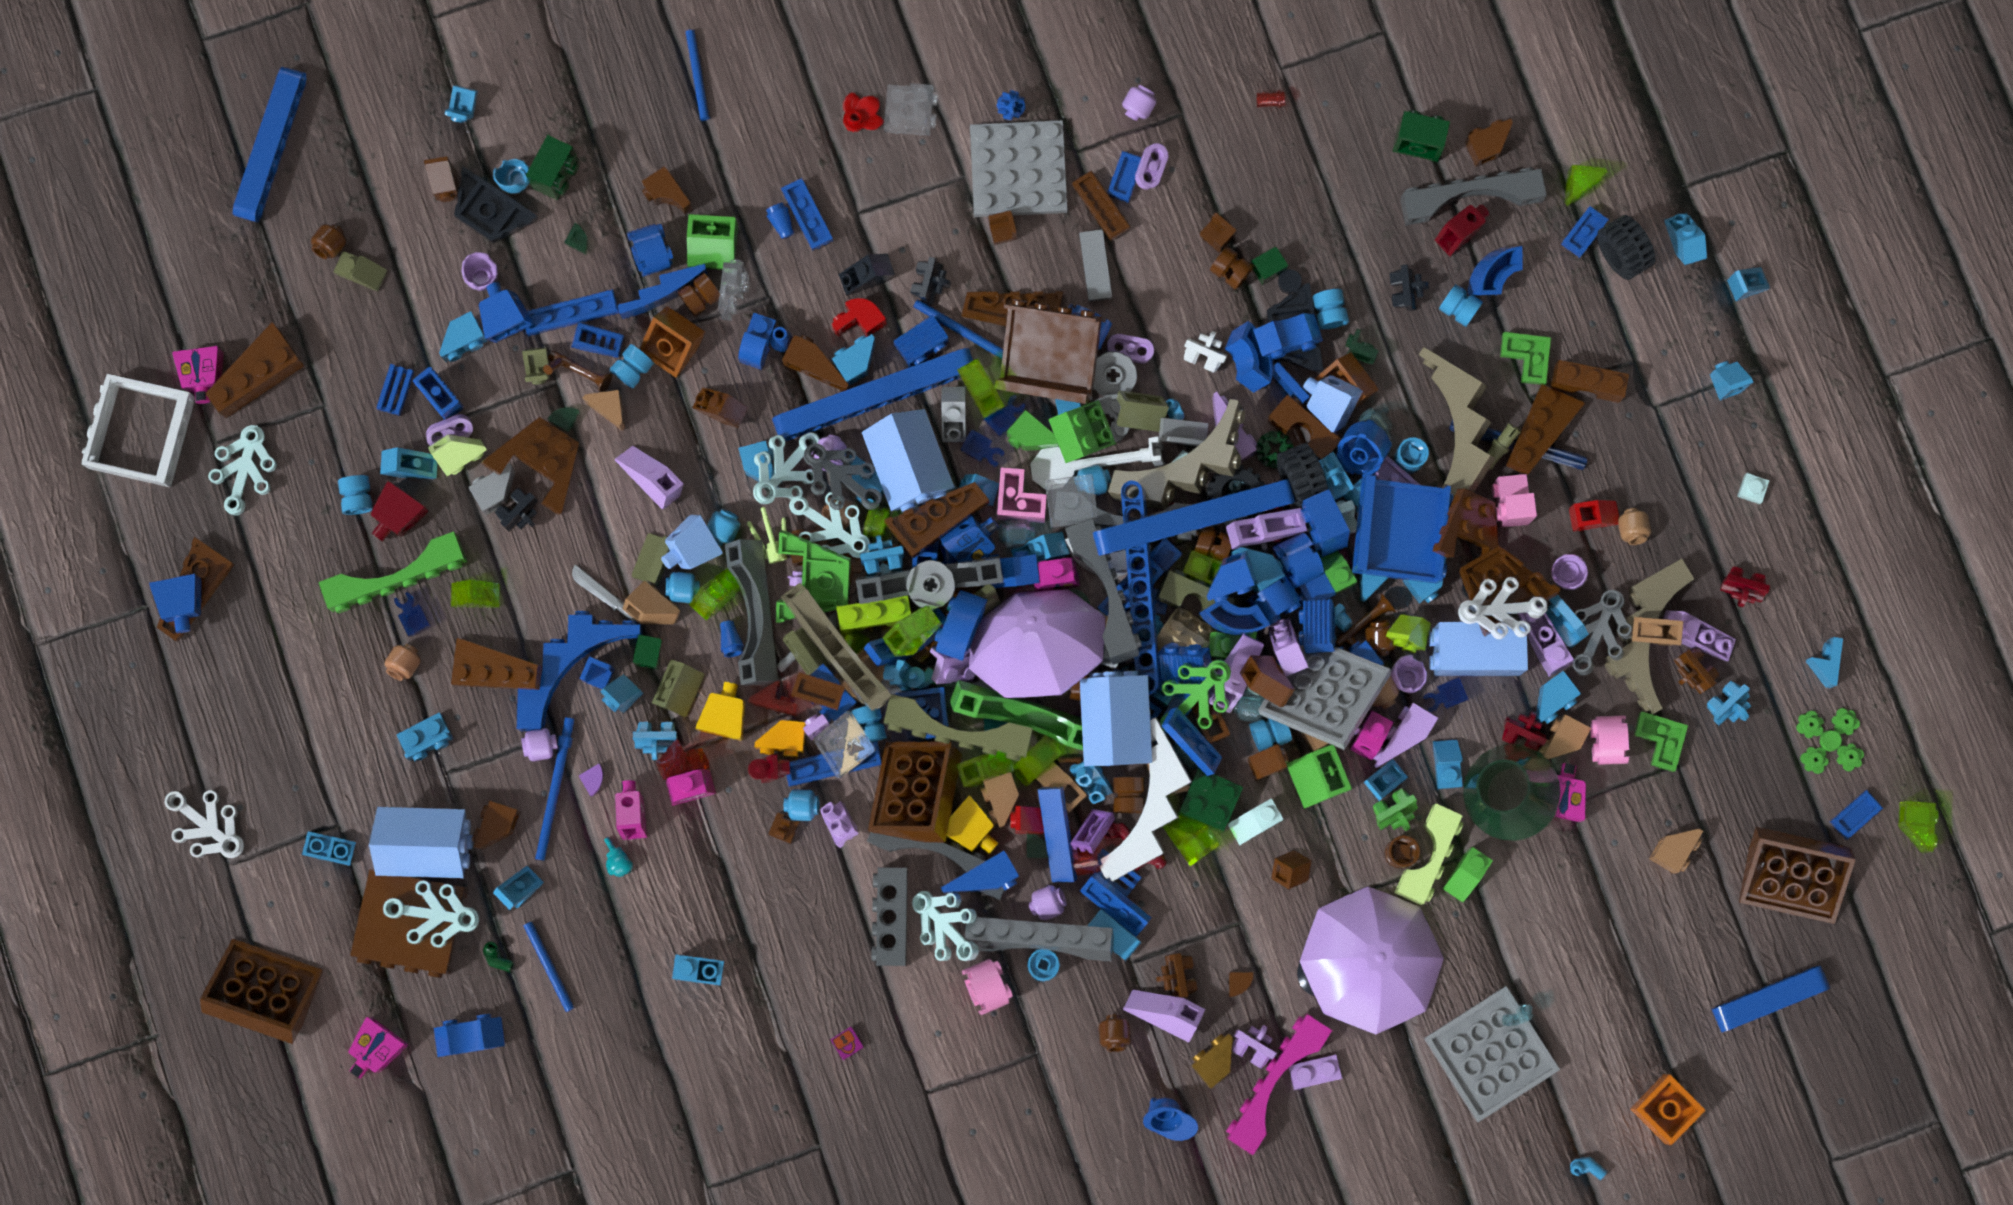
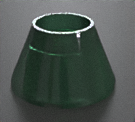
(1537, 807)

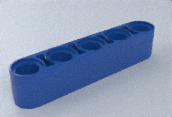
(1770, 998)

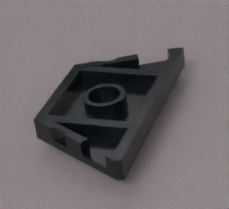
(489, 209)
(1292, 306)

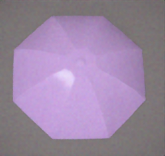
(1037, 643)
(1371, 960)

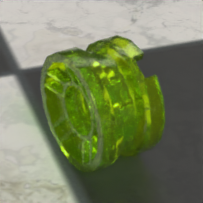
(875, 522)

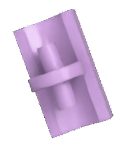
(839, 822)
(1262, 1053)

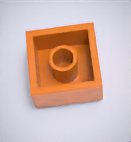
(1667, 1109)

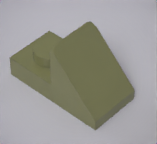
(360, 270)

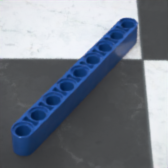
(871, 395)
(1193, 517)
(1146, 598)

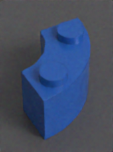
(1494, 269)
(1288, 335)
(1252, 368)
(1018, 570)
(1233, 619)
(960, 625)
(469, 1036)

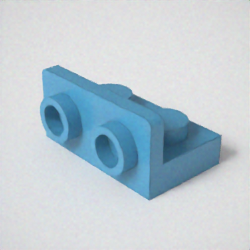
(1566, 622)
(424, 737)

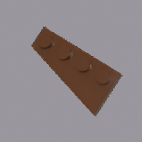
(990, 305)
(1544, 423)
(210, 567)
(489, 668)

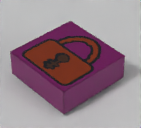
(847, 1043)

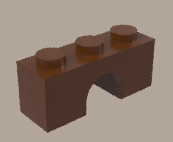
(1578, 377)
(1291, 414)

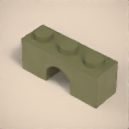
(1176, 586)

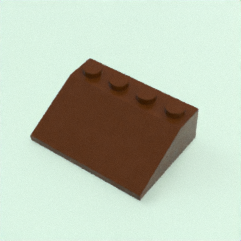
(915, 791)
(1796, 875)
(261, 991)

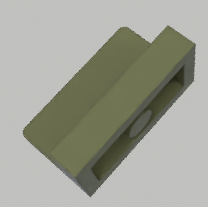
(1141, 410)
(649, 563)
(805, 651)
(678, 688)

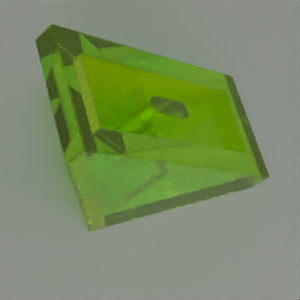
(1580, 180)
(475, 594)

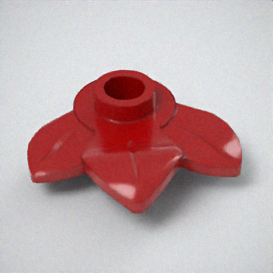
(863, 110)

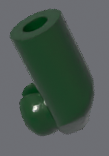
(495, 959)

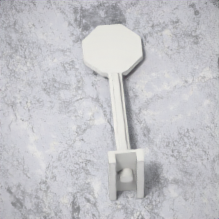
(1051, 465)

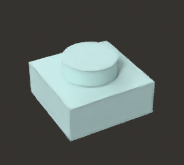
(1753, 488)

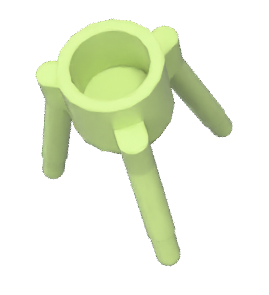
(771, 552)

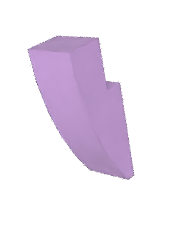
(1265, 528)

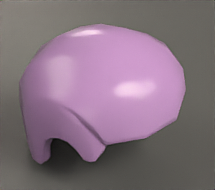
(479, 271)
(1569, 572)
(1409, 674)

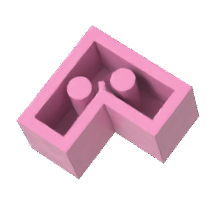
(1514, 501)
(1015, 503)

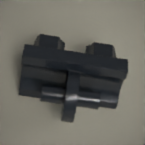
(933, 280)
(1407, 297)
(523, 511)

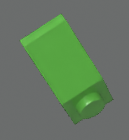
(1030, 434)
(1338, 572)
(1467, 874)

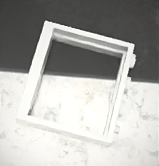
(175, 437)

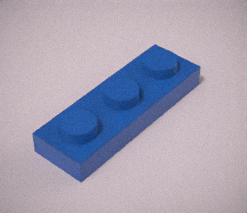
(807, 214)
(1192, 741)
(1115, 904)

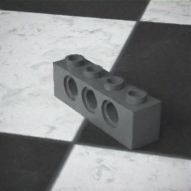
(896, 955)

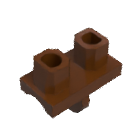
(1694, 672)
(1174, 975)

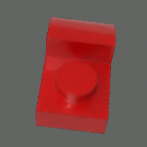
(862, 313)

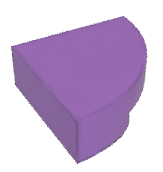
(592, 779)

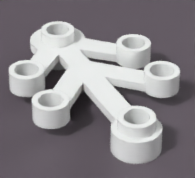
(1500, 610)
(207, 826)

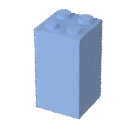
(907, 460)
(1464, 651)
(1115, 719)
(420, 842)

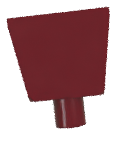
(1461, 228)
(395, 512)

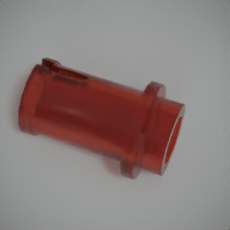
(1270, 99)

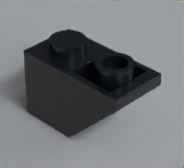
(866, 273)

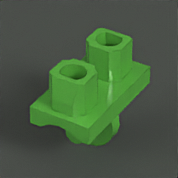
(1397, 815)

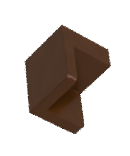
(1002, 227)
(1218, 233)
(1291, 869)

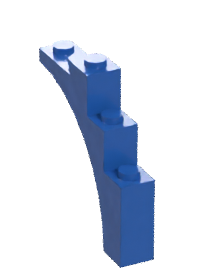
(560, 657)

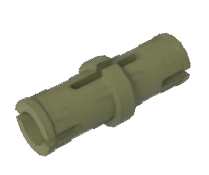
(1501, 444)

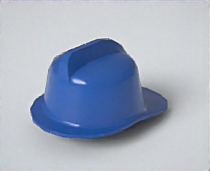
(1169, 1120)

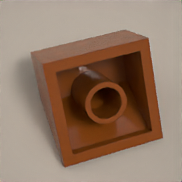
(671, 341)
(1350, 371)

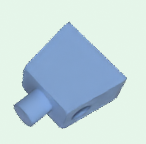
(1332, 401)
(690, 544)

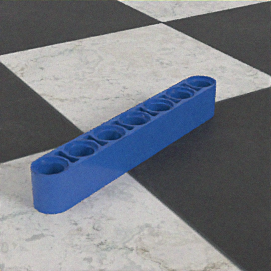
(269, 144)

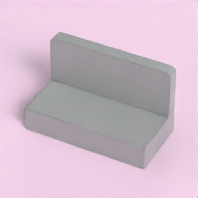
(1182, 432)

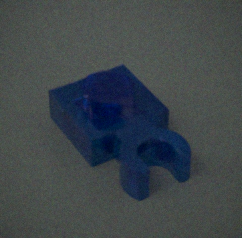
(1003, 418)
(978, 447)
(412, 618)
(1450, 694)

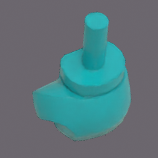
(617, 862)

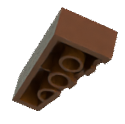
(255, 372)

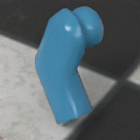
(1175, 410)
(1586, 1165)

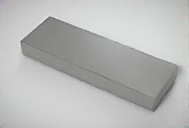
(1095, 265)

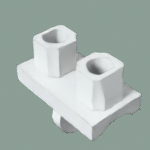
(1194, 348)

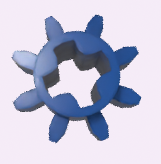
(1011, 105)

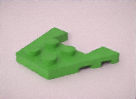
(823, 575)

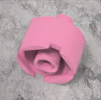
(1611, 740)
(987, 986)

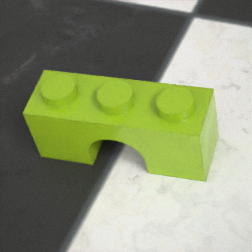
(861, 616)

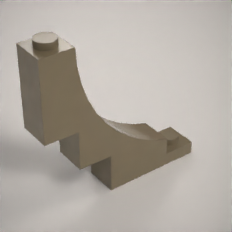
(1462, 394)

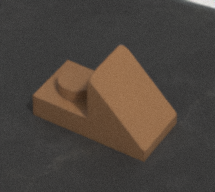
(1657, 631)

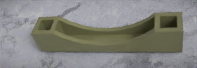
(1008, 739)

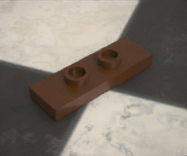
(1101, 205)

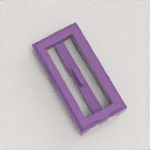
(1096, 830)

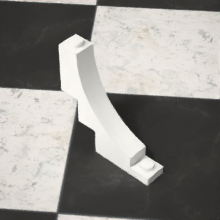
(1166, 777)

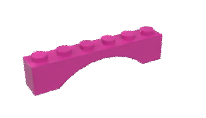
(1250, 1127)

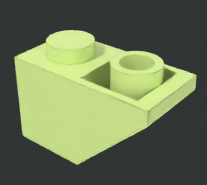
(455, 451)

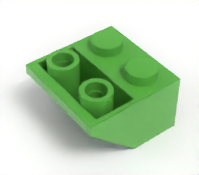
(711, 240)
(1082, 431)
(1318, 776)

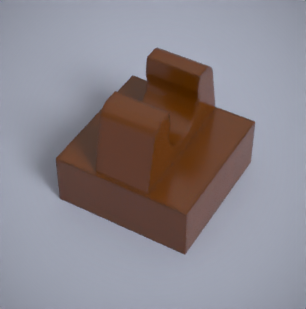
(783, 828)

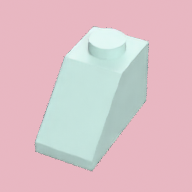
(1255, 821)

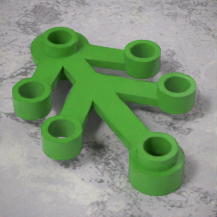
(1199, 691)

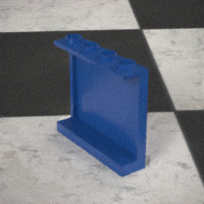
(1399, 530)

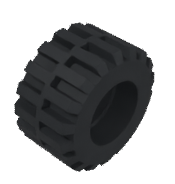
(1626, 247)
(1303, 471)
(1244, 476)

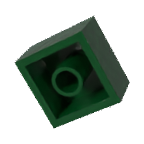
(1421, 135)
(553, 168)
(1210, 800)

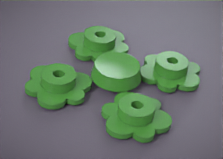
(1830, 740)

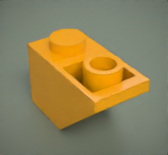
(785, 737)

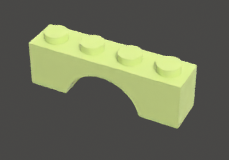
(1441, 826)

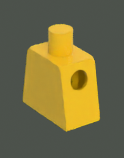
(723, 714)
(971, 827)

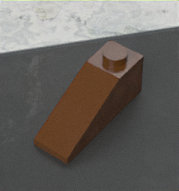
(809, 360)

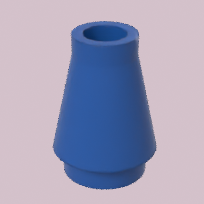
(780, 219)
(783, 343)
(730, 640)

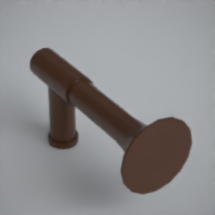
(558, 360)
(1347, 637)

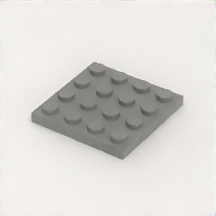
(1018, 168)
(1330, 696)
(1490, 1060)

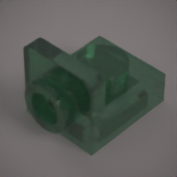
(1361, 351)

